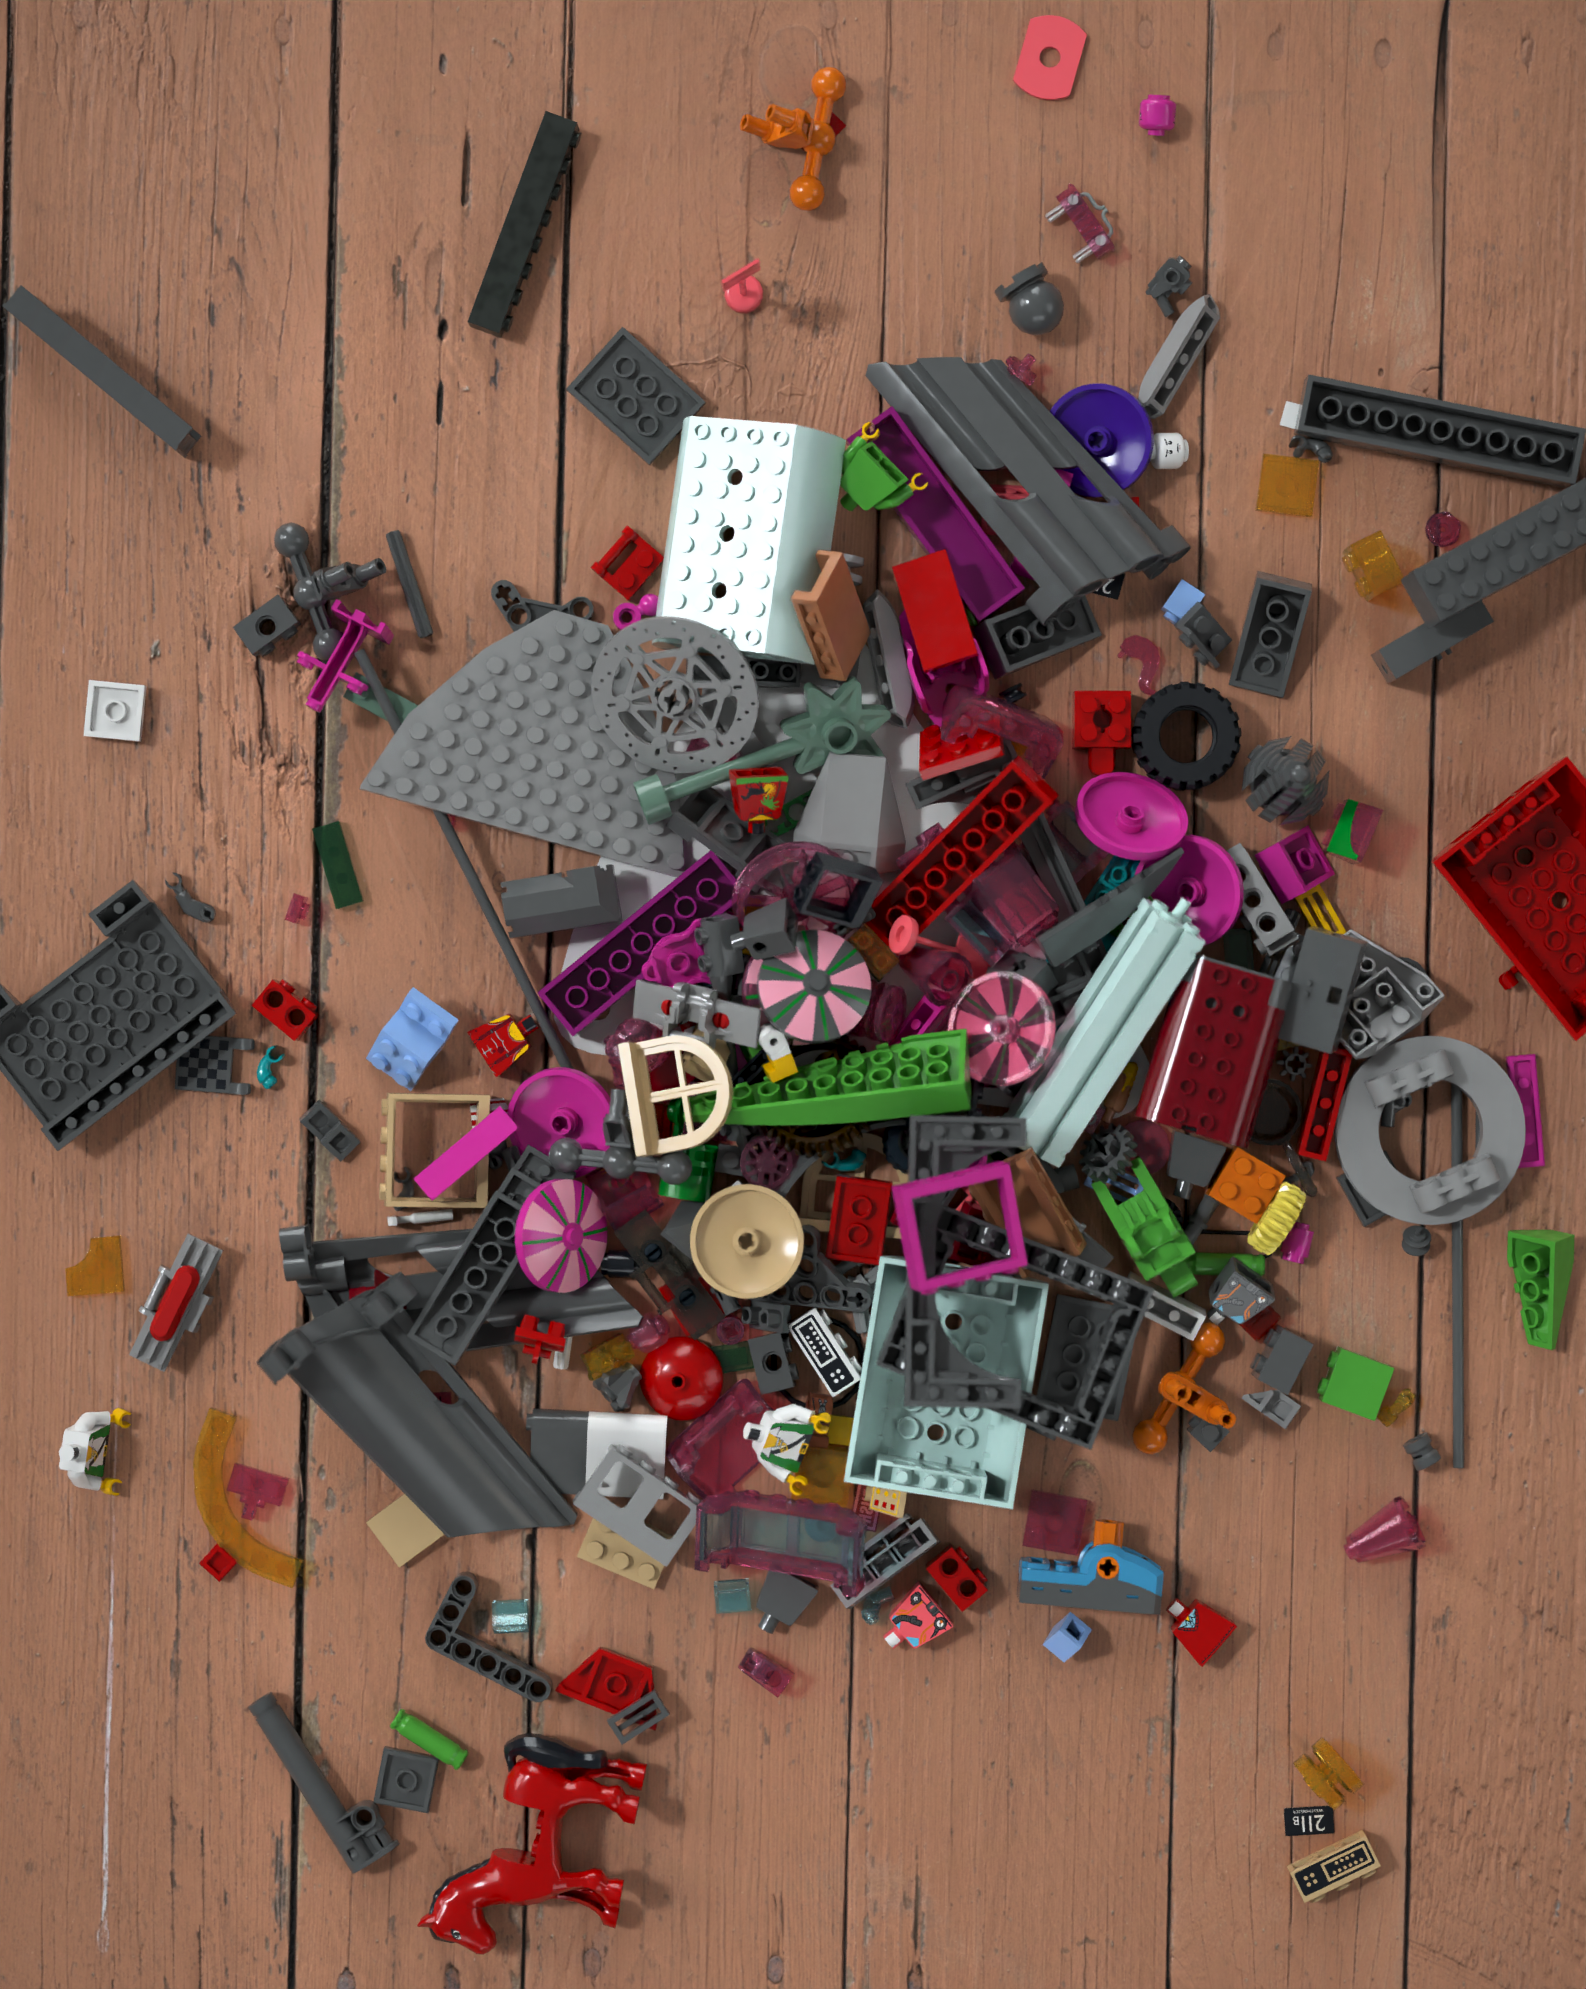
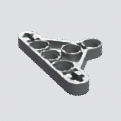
(533, 608)
(822, 1278)

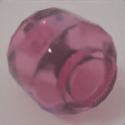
(650, 1334)

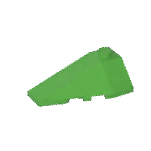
(1542, 1273)

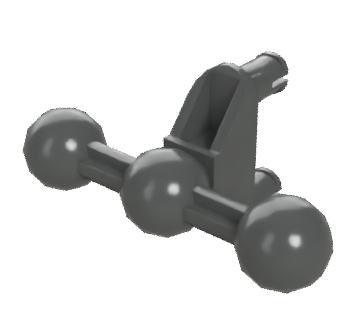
(324, 584)
(620, 1158)

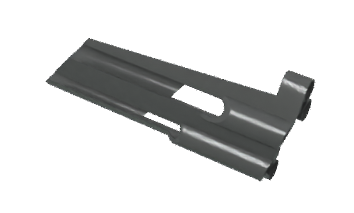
(990, 421)
(333, 1267)

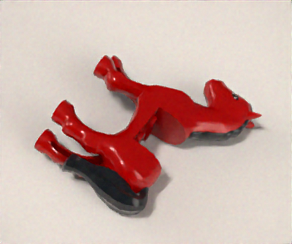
(551, 1780)

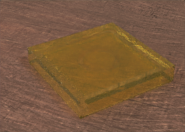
(1287, 485)

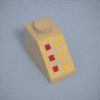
(886, 1500)

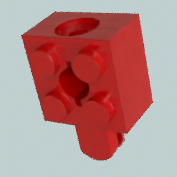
(1101, 725)

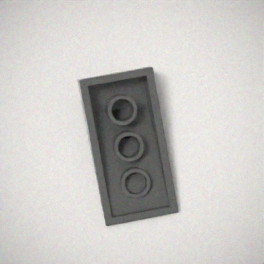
(1270, 634)
(1021, 640)

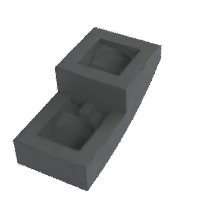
(329, 1130)

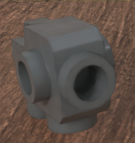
(1170, 278)

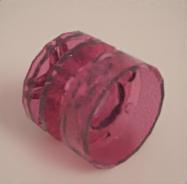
(884, 1013)

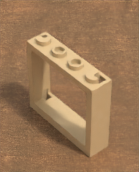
(387, 1137)

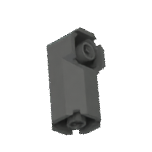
(561, 902)

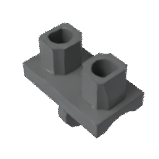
(767, 1316)

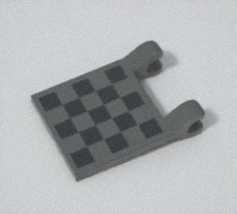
(210, 1064)

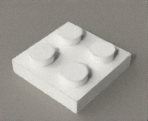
(115, 710)

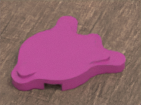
(676, 959)

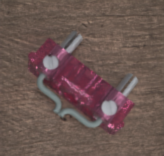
(1085, 222)

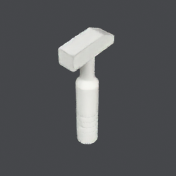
(422, 1217)

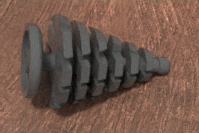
(1285, 780)

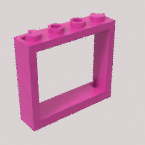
(903, 1198)

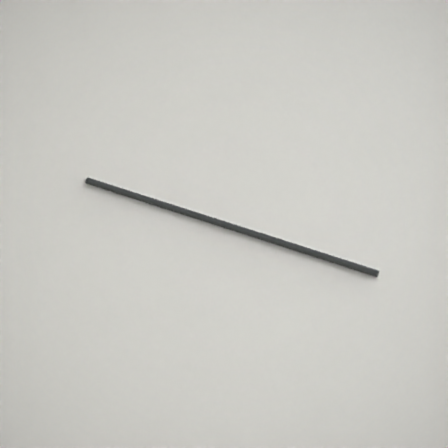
(472, 879)

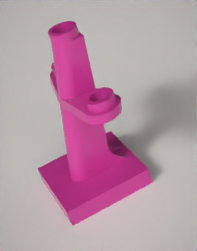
(333, 671)

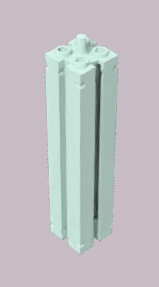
(1106, 1027)

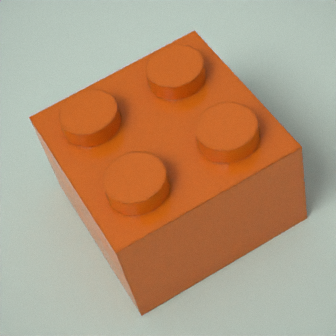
(1245, 1184)

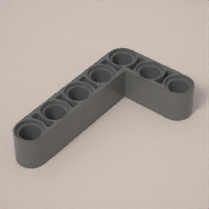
(479, 1648)

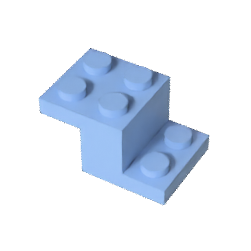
(412, 1039)

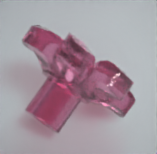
(1022, 368)

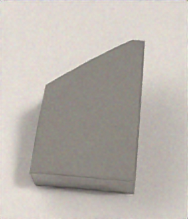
(1274, 1405)

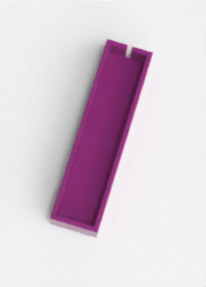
(943, 522)

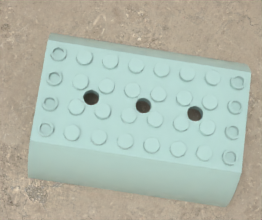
(779, 521)
(979, 1448)

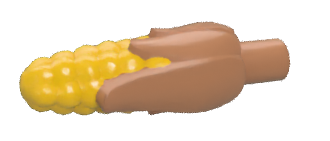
(1119, 1093)

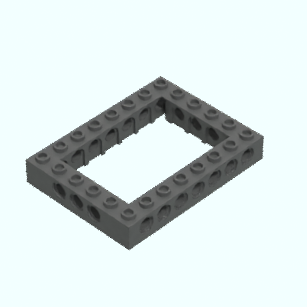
(1128, 1309)

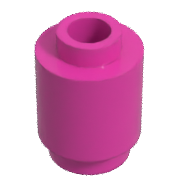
(1297, 1243)

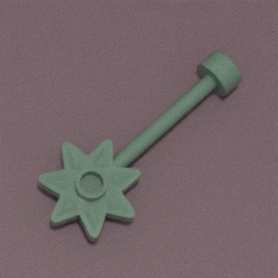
(829, 725)

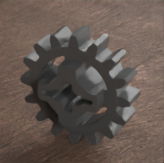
(1108, 1153)

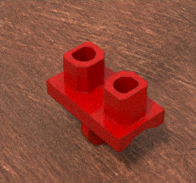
(528, 1334)

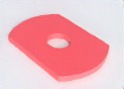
(1045, 33)

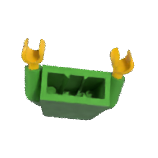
(872, 477)

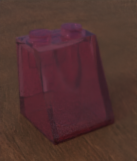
(1014, 900)

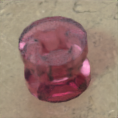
(731, 1324)

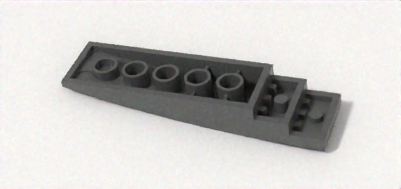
(482, 1264)

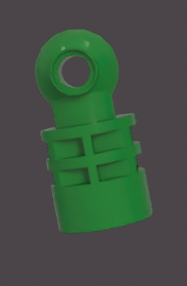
(703, 1159)

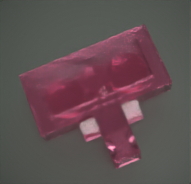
(256, 1488)

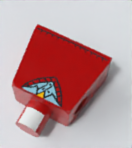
(1200, 1628)

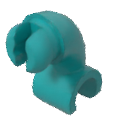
(264, 1072)
(851, 1163)

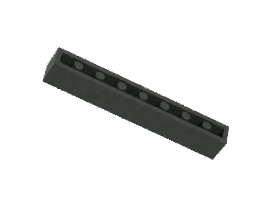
(523, 225)

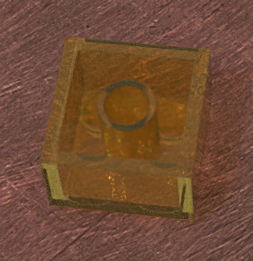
(1372, 566)
(825, 1476)

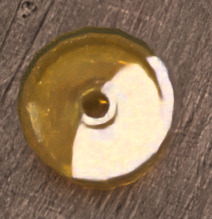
(1327, 1774)

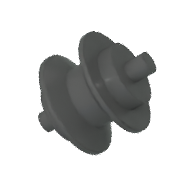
(1416, 1240)

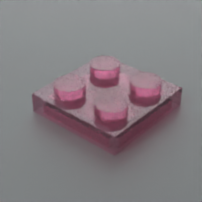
(1054, 1522)

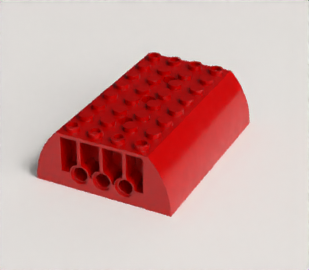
(1516, 898)

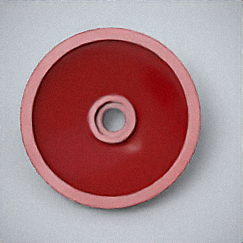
(700, 1375)

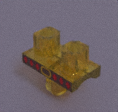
(607, 1356)

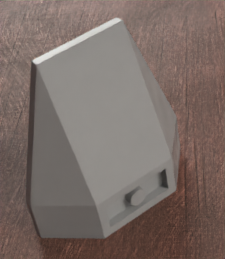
(855, 812)
(1386, 1001)

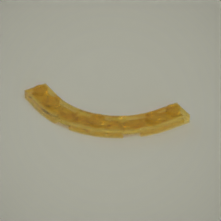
(217, 1512)

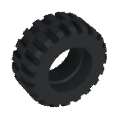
(1224, 729)

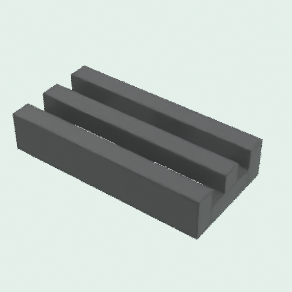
(658, 1704)

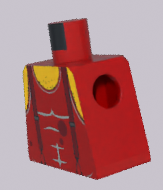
(503, 1041)

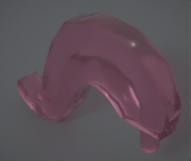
(1147, 653)

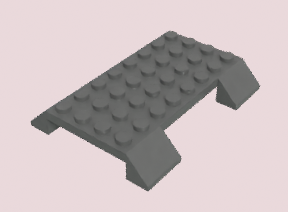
(109, 1018)

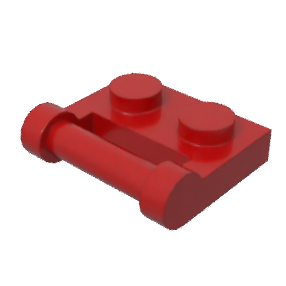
(634, 570)

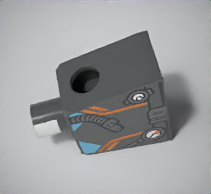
(1238, 1293)

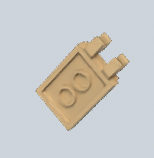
(404, 1530)

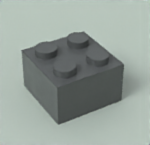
(1281, 1358)

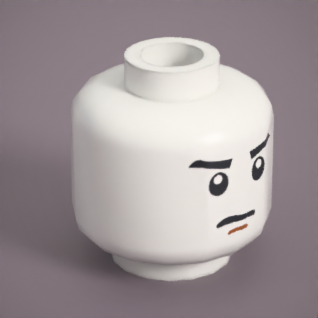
(1169, 451)

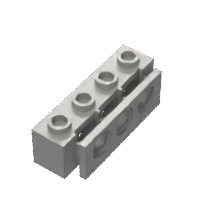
(1283, 934)
(892, 1558)

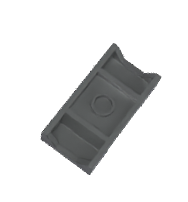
(714, 823)

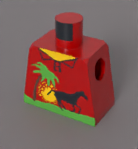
(758, 795)

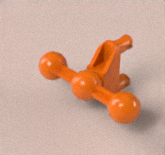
(797, 130)
(1181, 1390)

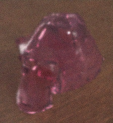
(632, 1031)

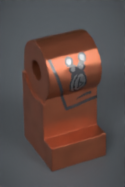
(819, 1403)

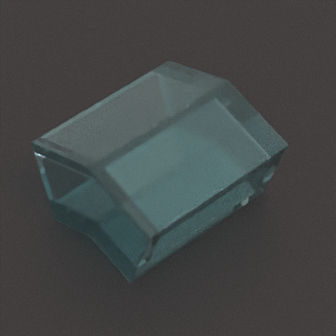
(732, 1595)
(510, 1616)

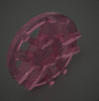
(765, 1162)

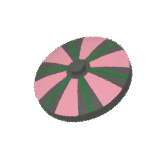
(816, 989)

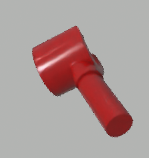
(1508, 978)

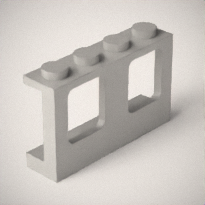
(629, 1520)

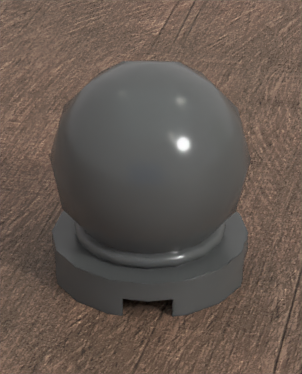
(1034, 303)

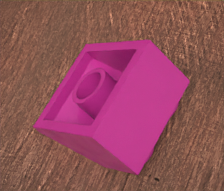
(1294, 864)

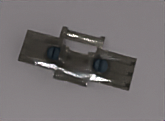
(690, 1300)

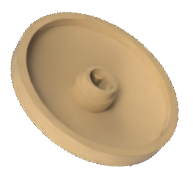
(746, 1241)

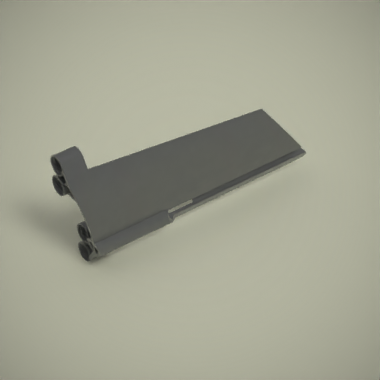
(442, 1456)

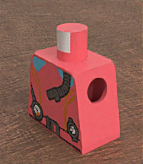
(917, 1619)

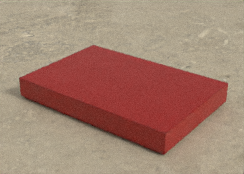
(859, 1219)

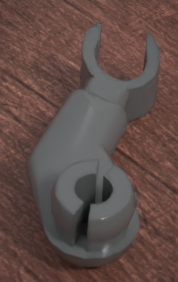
(190, 906)

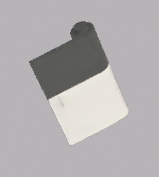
(574, 1442)

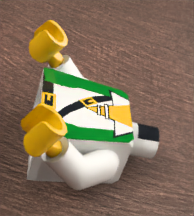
(783, 1440)
(86, 1448)

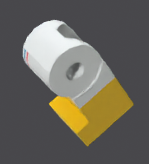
(778, 1052)

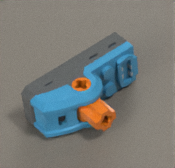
(1125, 1585)

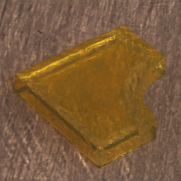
(99, 1270)

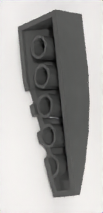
(1103, 915)

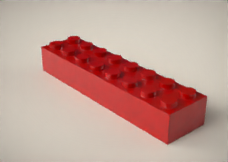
(963, 849)

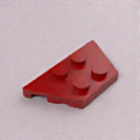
(610, 1683)

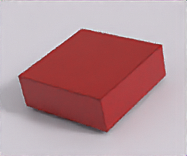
(218, 1562)

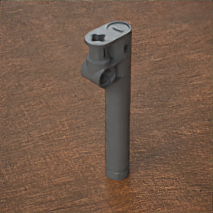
(355, 1839)

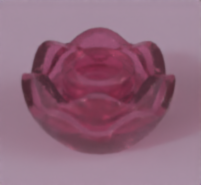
(1451, 525)

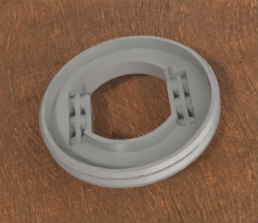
(1401, 1071)

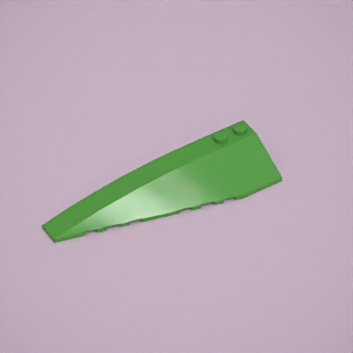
(895, 1081)

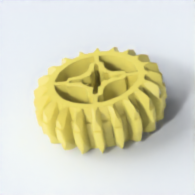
(1277, 1219)

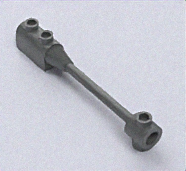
(720, 964)

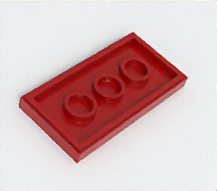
(935, 611)

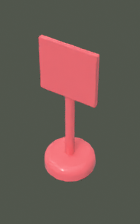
(743, 291)
(905, 935)

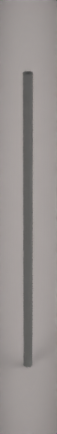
(1457, 1290)

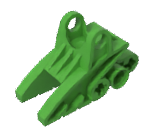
(1151, 1232)

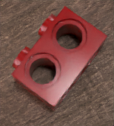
(281, 1015)
(952, 1580)

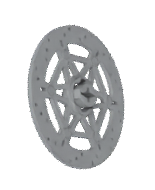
(686, 689)

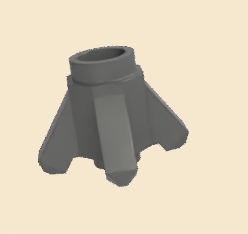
(619, 1385)

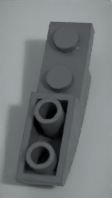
(766, 672)

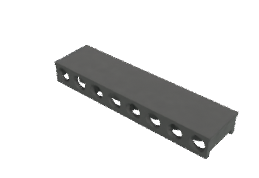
(102, 371)

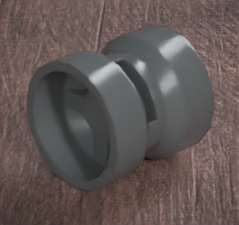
(1422, 1451)

